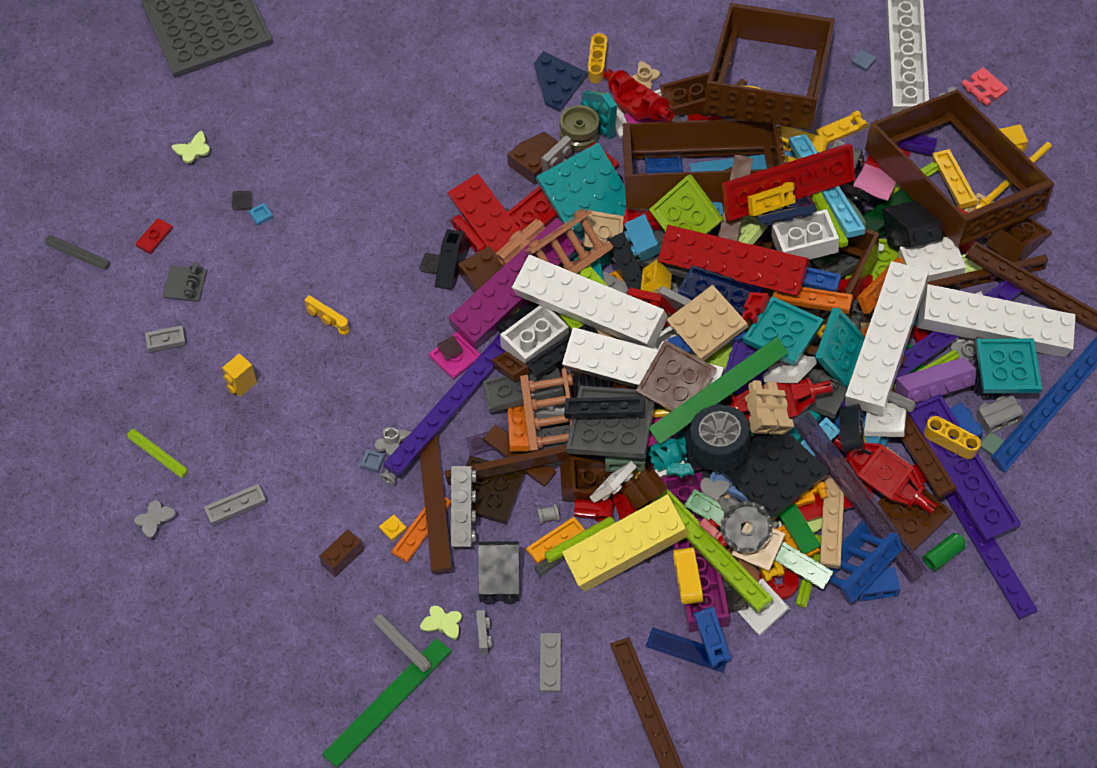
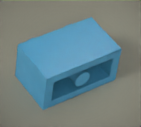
(643, 238)

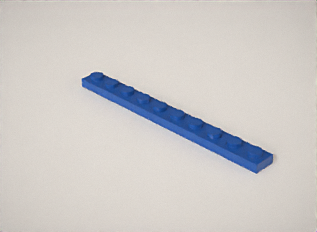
(1046, 408)

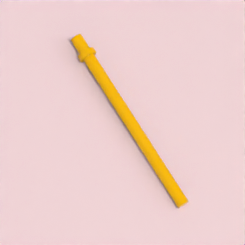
(1005, 184)

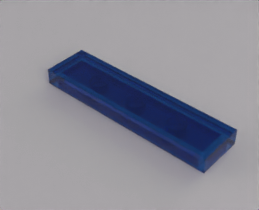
(682, 648)

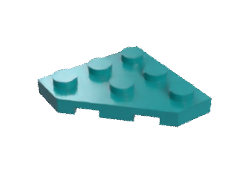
(605, 108)

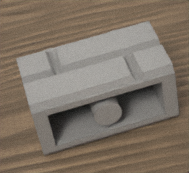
(999, 414)

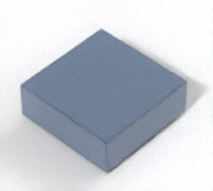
(863, 60)
(372, 460)

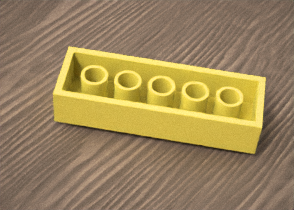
(626, 543)

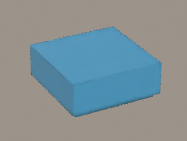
(260, 214)

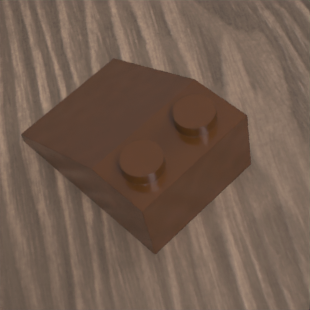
(687, 94)
(527, 155)
(1019, 239)
(479, 268)
(582, 477)

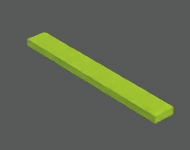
(721, 559)

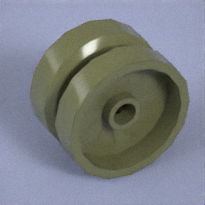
(580, 125)

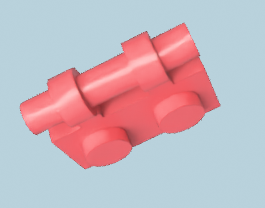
(988, 83)

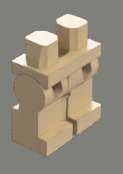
(768, 409)

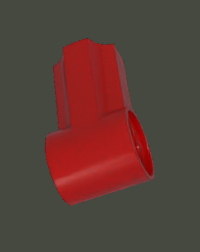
(599, 510)

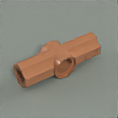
(519, 241)

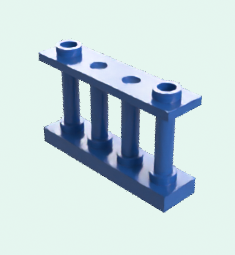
(871, 566)

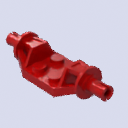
(637, 98)
(793, 393)
(888, 475)

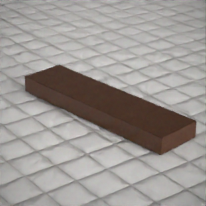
(499, 441)

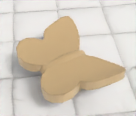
(646, 74)

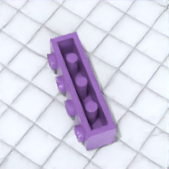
(936, 380)

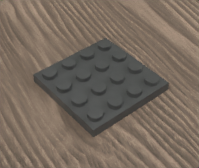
(611, 436)

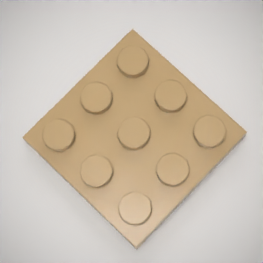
(707, 323)

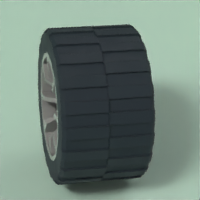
(720, 438)

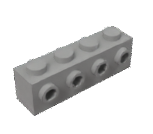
(462, 506)

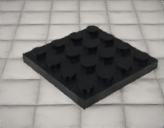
(776, 472)

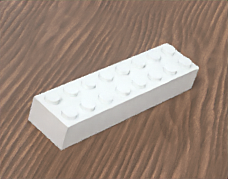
(906, 54)
(590, 302)
(995, 318)
(887, 338)
(611, 358)

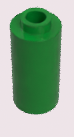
(944, 551)

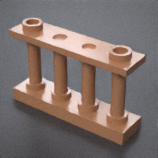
(584, 257)
(532, 405)

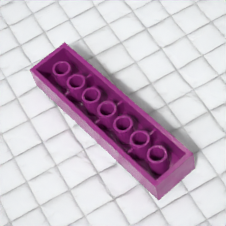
(496, 300)
(710, 579)

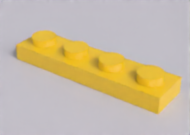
(954, 179)

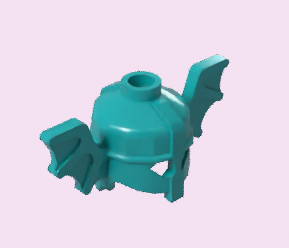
(669, 456)

